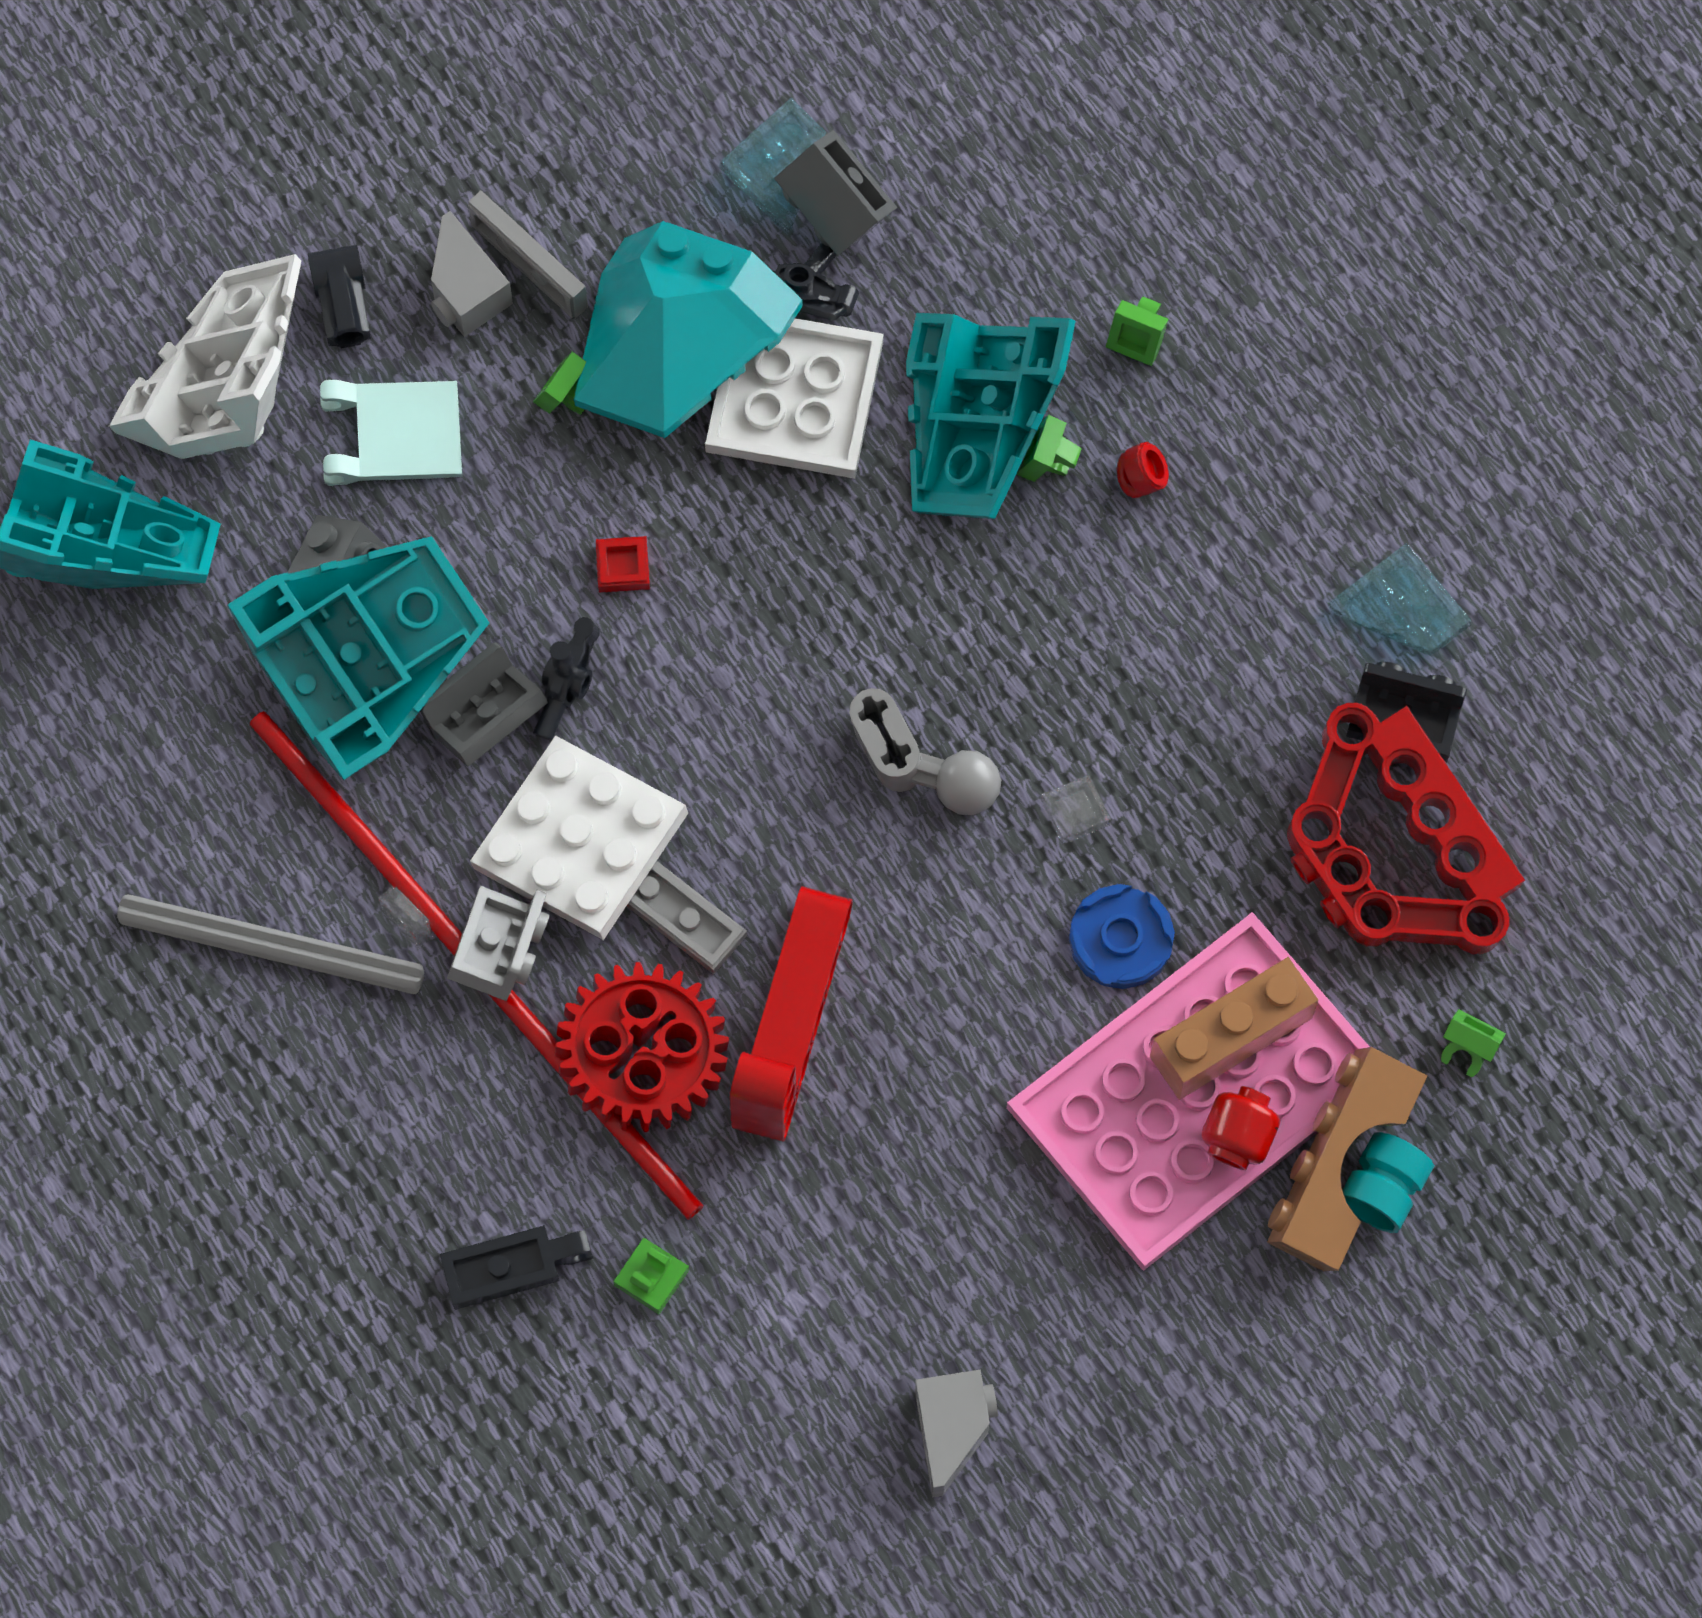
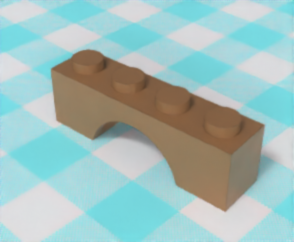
(1315, 1217)

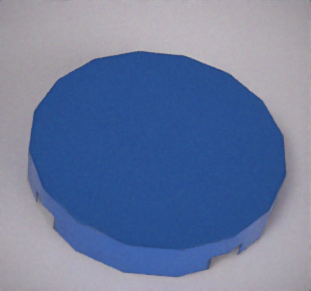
(1119, 954)

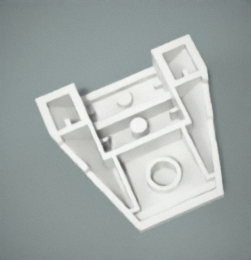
(223, 371)

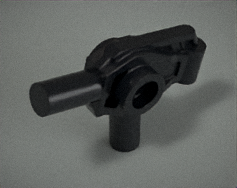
(817, 292)
(566, 676)

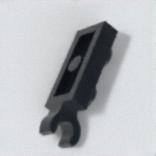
(510, 1264)

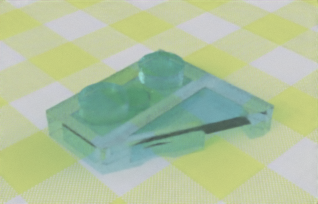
(768, 153)
(1403, 604)

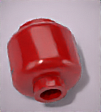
(1240, 1128)

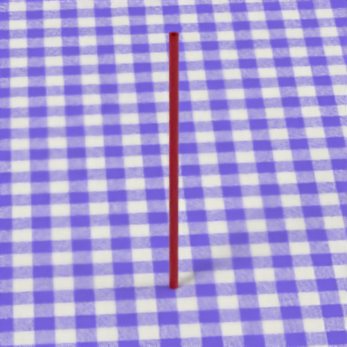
(450, 936)

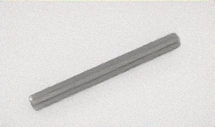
(270, 944)

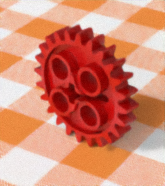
(606, 1018)

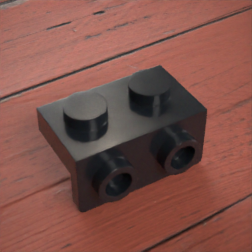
(1431, 699)

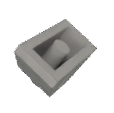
(465, 280)
(952, 1422)

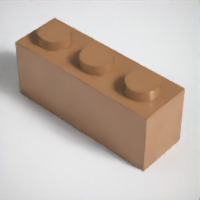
(1233, 1028)

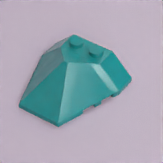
(675, 324)
(978, 406)
(97, 531)
(360, 644)

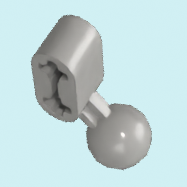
(963, 781)

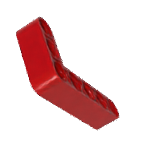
(772, 1075)

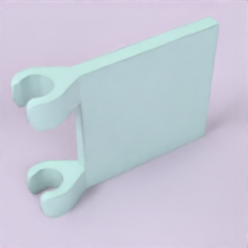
(402, 431)

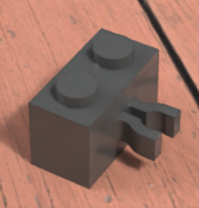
(834, 193)

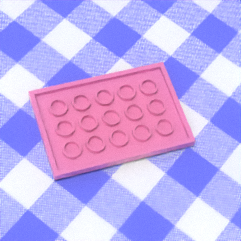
(1137, 1147)

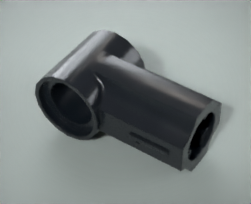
(339, 285)

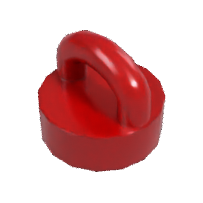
(1142, 470)

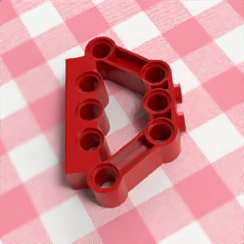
(1408, 918)

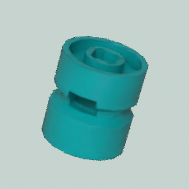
(1388, 1177)

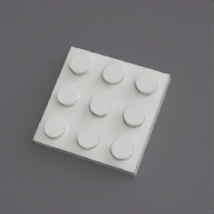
(800, 401)
(579, 837)

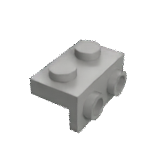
(496, 942)

